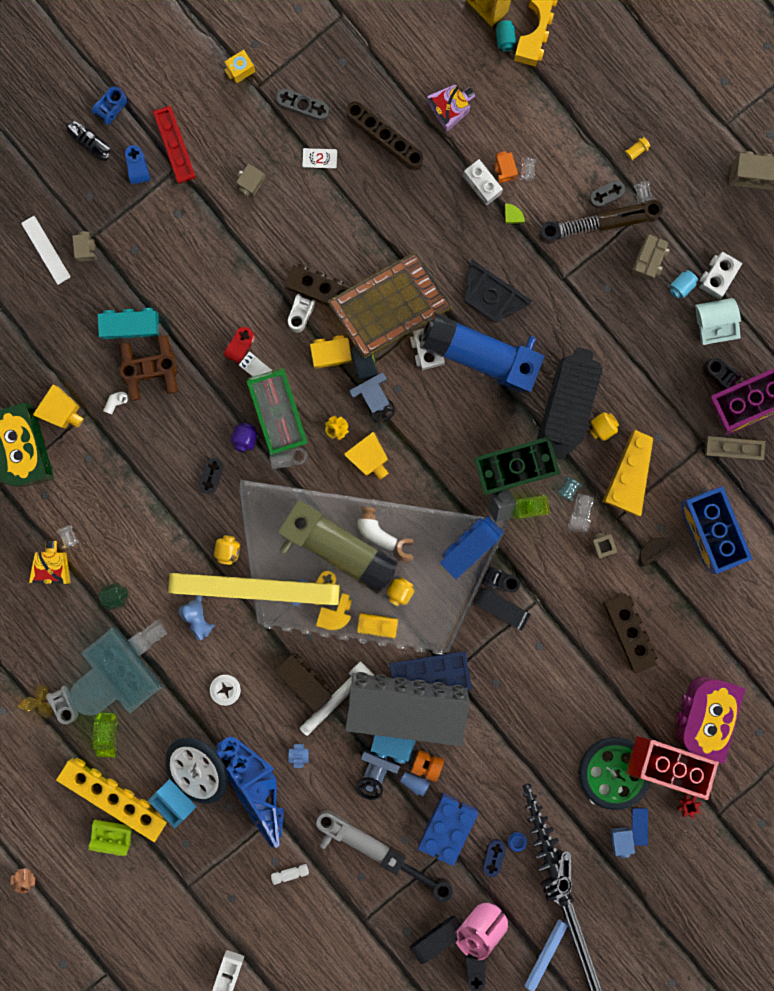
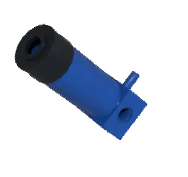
(483, 353)

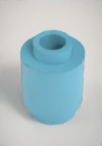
(683, 284)

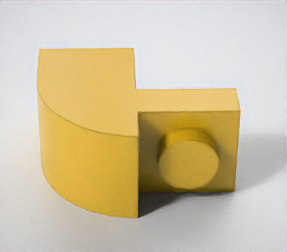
(334, 619)

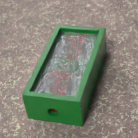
(277, 410)

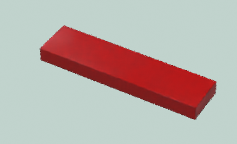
(174, 144)

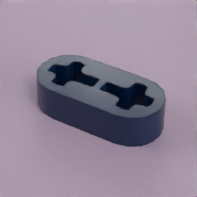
(498, 858)

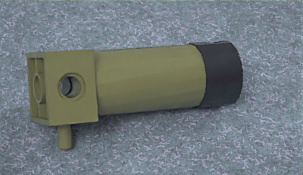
(337, 547)

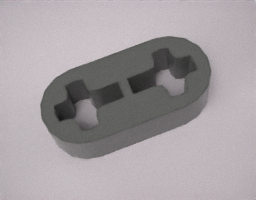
(604, 190)

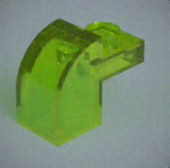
(531, 507)
(104, 735)

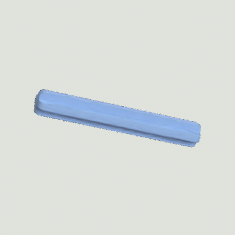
(546, 955)

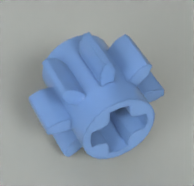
(298, 755)

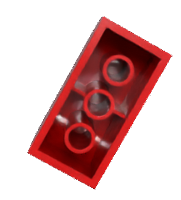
(672, 767)

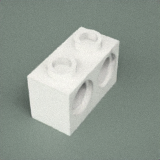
(482, 182)
(723, 277)
(438, 361)
(228, 971)

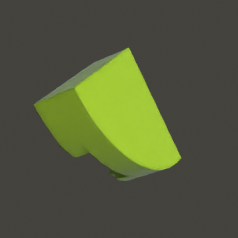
(513, 214)

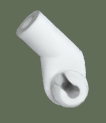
(114, 400)

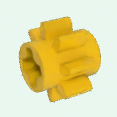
(336, 427)

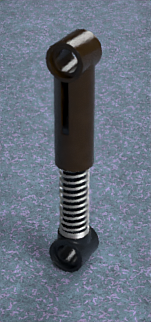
(603, 220)

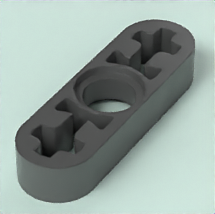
(288, 104)

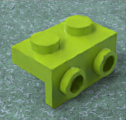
(110, 838)

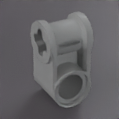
(62, 704)

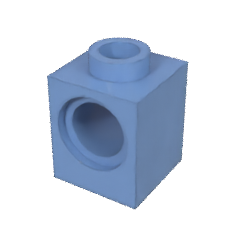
(622, 841)

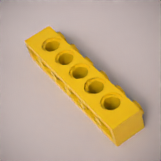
(69, 778)

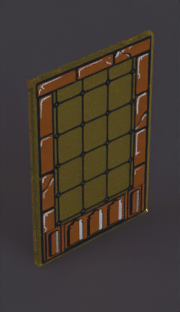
(389, 304)

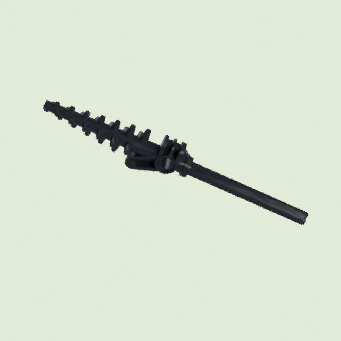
(559, 870)

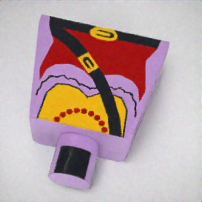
(450, 105)

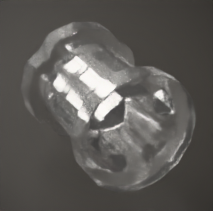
(528, 169)
(643, 192)
(67, 537)

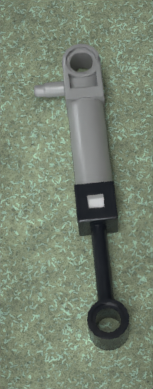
(388, 857)

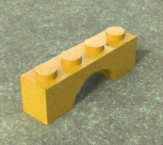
(529, 46)

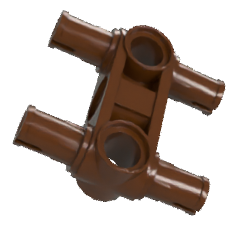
(148, 368)

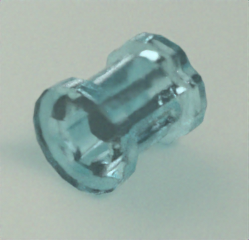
(569, 489)

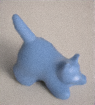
(193, 613)

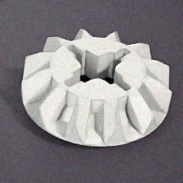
(221, 698)

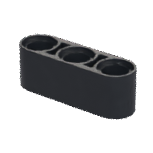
(502, 608)
(436, 940)

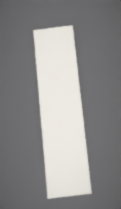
(45, 250)

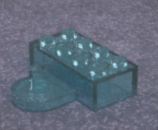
(115, 675)

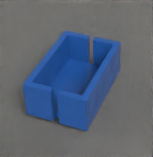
(470, 546)
(447, 829)

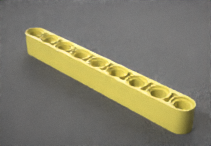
(254, 588)

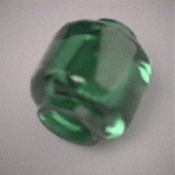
(113, 596)

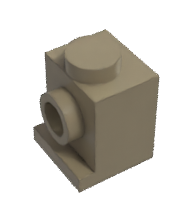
(84, 247)

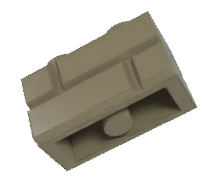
(650, 257)

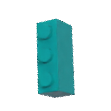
(128, 324)

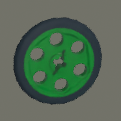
(591, 784)

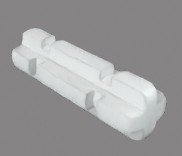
(289, 874)

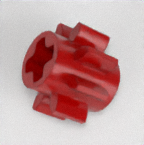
(684, 802)

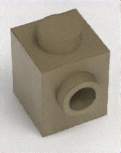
(250, 180)
(603, 545)

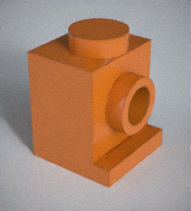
(505, 167)

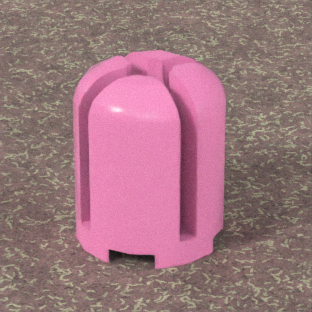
(482, 930)

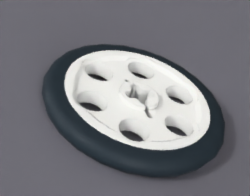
(196, 770)

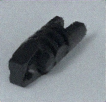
(89, 140)

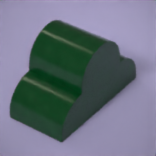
(517, 465)

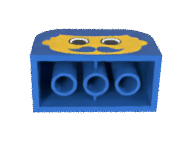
(715, 530)

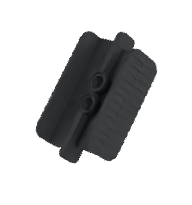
(571, 401)

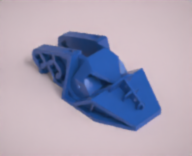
(252, 786)

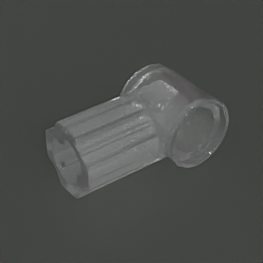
(287, 458)
(580, 518)
(144, 639)

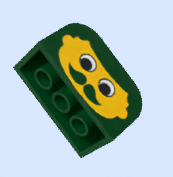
(22, 448)

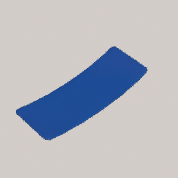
(640, 826)

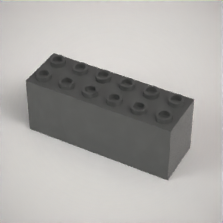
(407, 709)

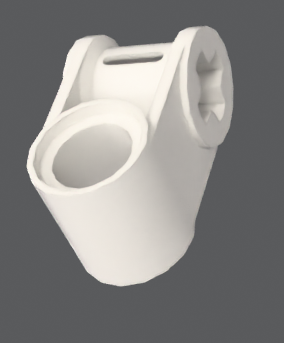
(301, 309)

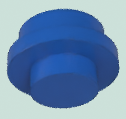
(517, 841)

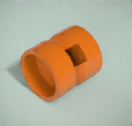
(434, 766)

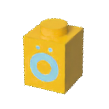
(239, 66)

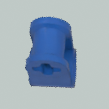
(107, 104)
(137, 168)

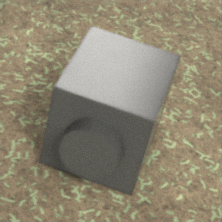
(502, 505)

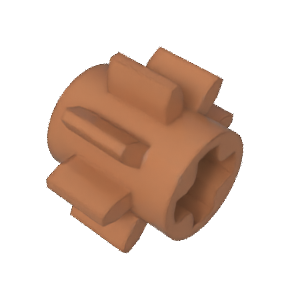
(22, 881)

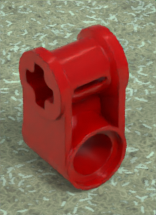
(237, 348)

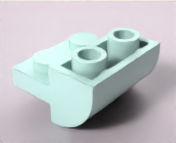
(718, 321)

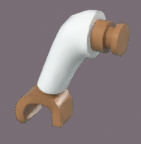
(371, 531)

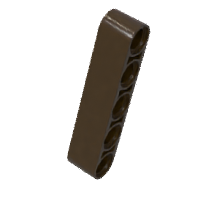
(381, 127)

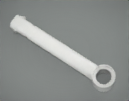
(333, 701)

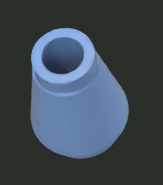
(415, 783)

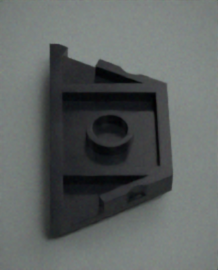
(492, 295)

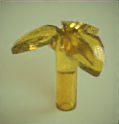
(29, 703)

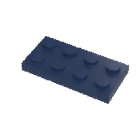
(446, 668)

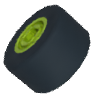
(366, 367)

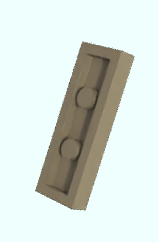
(735, 448)

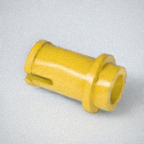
(638, 148)

